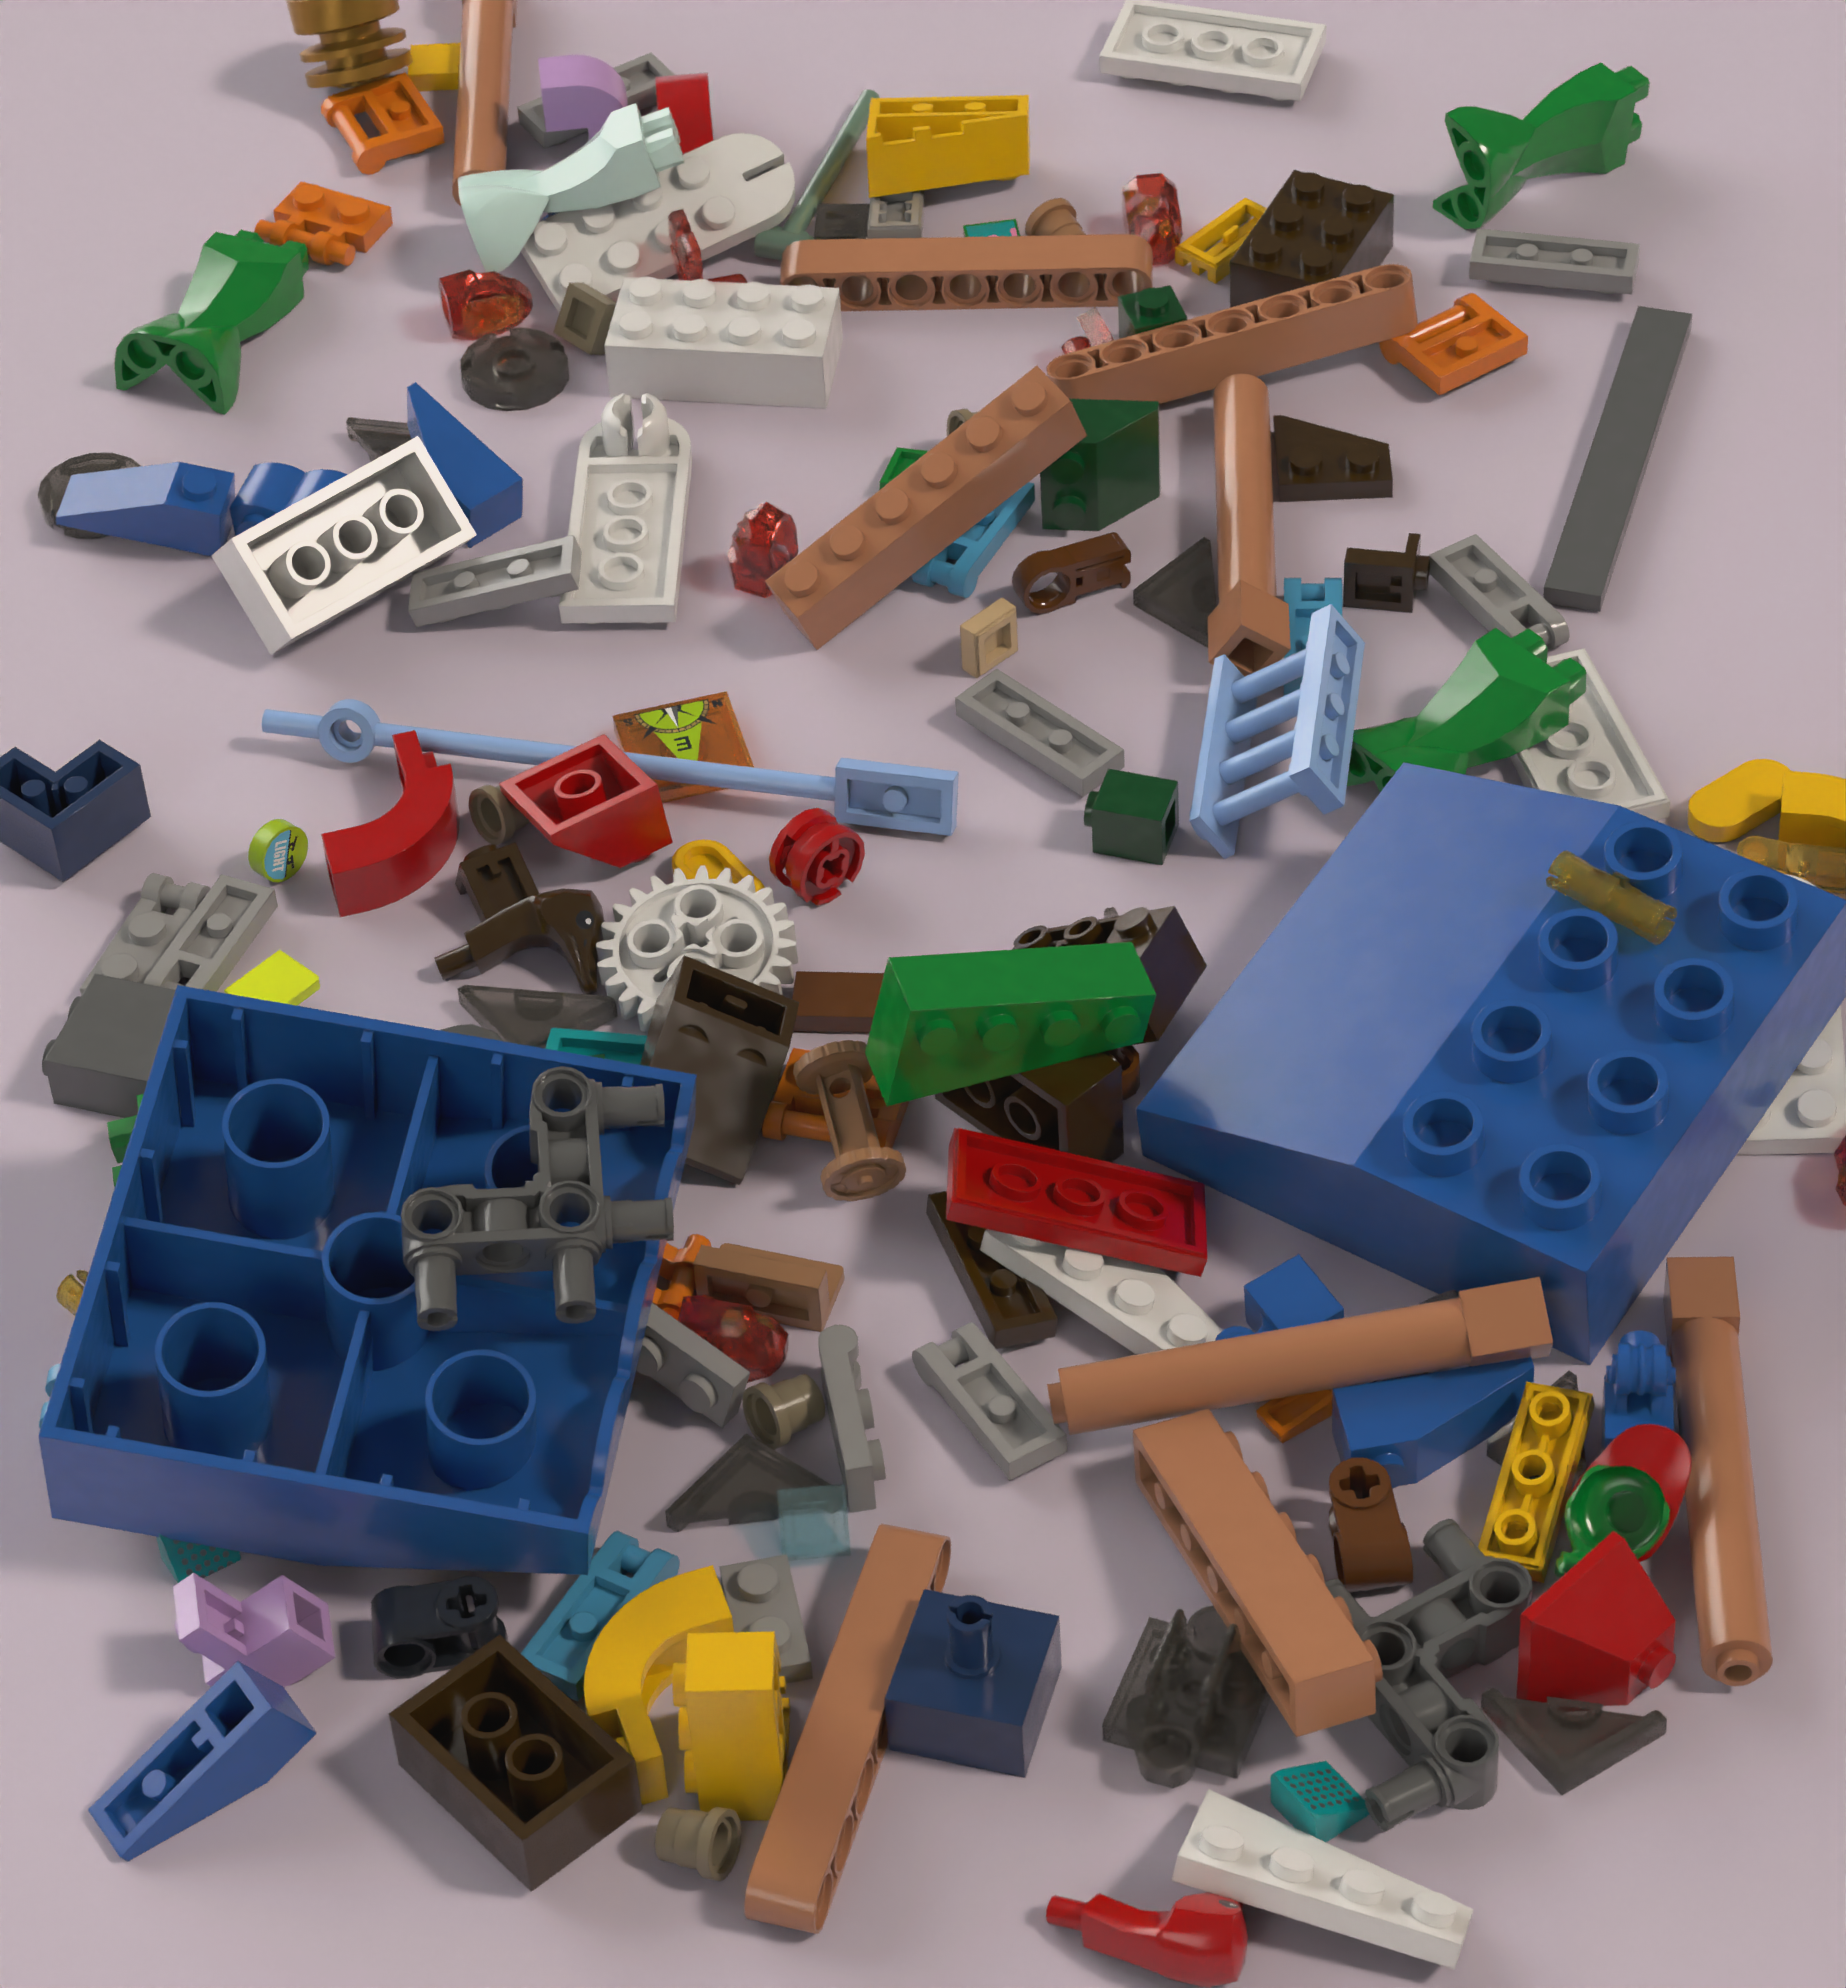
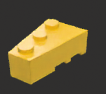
(945, 141)
(733, 1721)

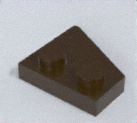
(1328, 463)

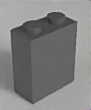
(107, 1046)

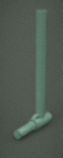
(773, 242)

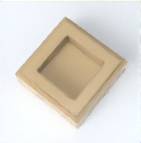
(989, 637)

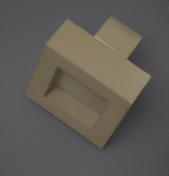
(585, 318)

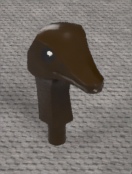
(555, 919)

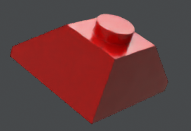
(593, 803)
(1596, 1632)

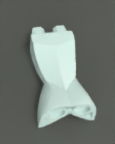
(610, 168)

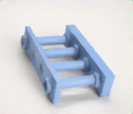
(1317, 744)

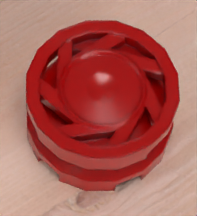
(816, 855)

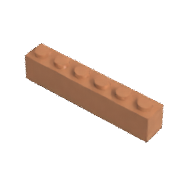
(926, 507)
(1256, 1572)

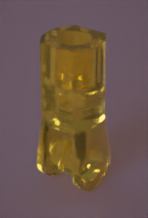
(1814, 863)

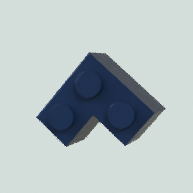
(72, 813)

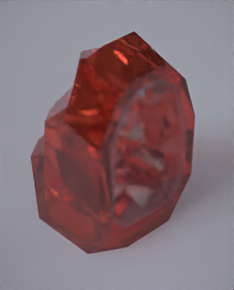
(761, 547)

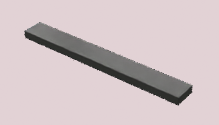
(1617, 459)

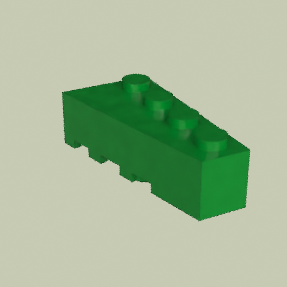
(1002, 1013)

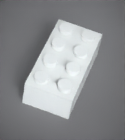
(724, 342)
(343, 545)

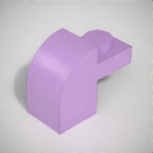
(579, 92)
(273, 1631)

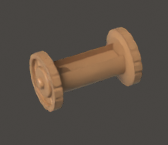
(860, 1164)

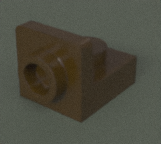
(1385, 577)
(494, 879)

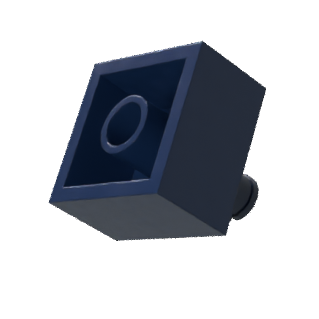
(973, 1683)

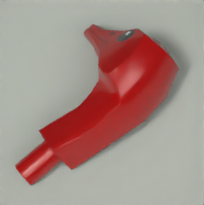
(1193, 1943)

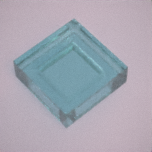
(814, 1522)

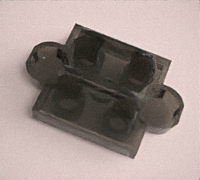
(1187, 1700)

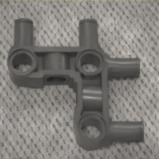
(521, 1225)
(1420, 1647)

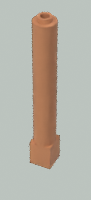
(483, 88)
(1250, 619)
(1469, 1330)
(1720, 1494)

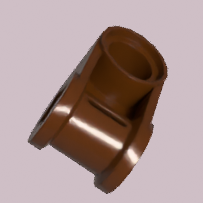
(1366, 1528)

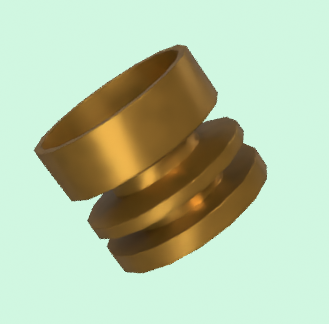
(349, 41)

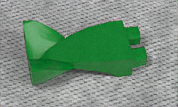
(1571, 130)
(233, 295)
(1485, 712)

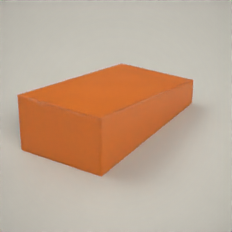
(1295, 1414)

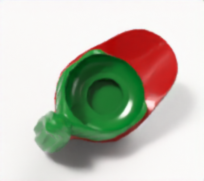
(1628, 1490)

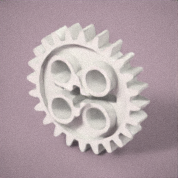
(696, 918)

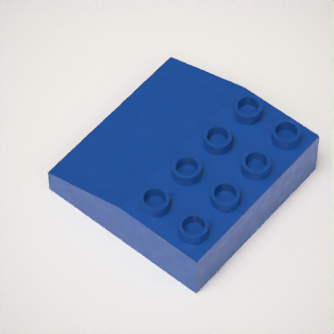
(1488, 1067)
(253, 1323)

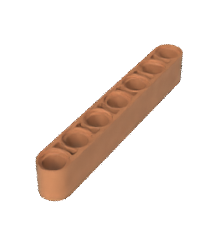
(973, 271)
(1244, 339)
(843, 1735)

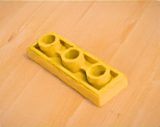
(1547, 1443)

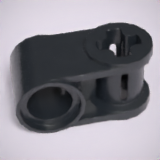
(430, 1625)

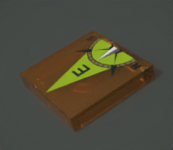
(688, 730)

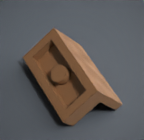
(775, 1284)

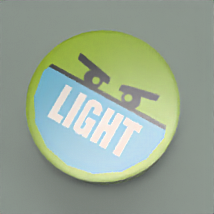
(278, 850)

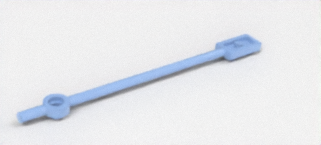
(862, 789)

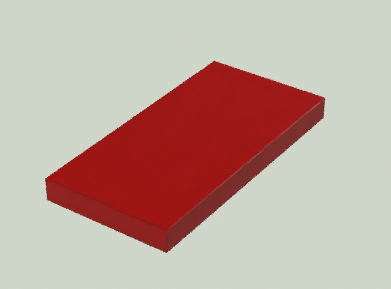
(1076, 1202)

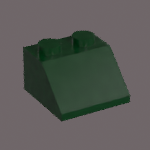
(1107, 470)

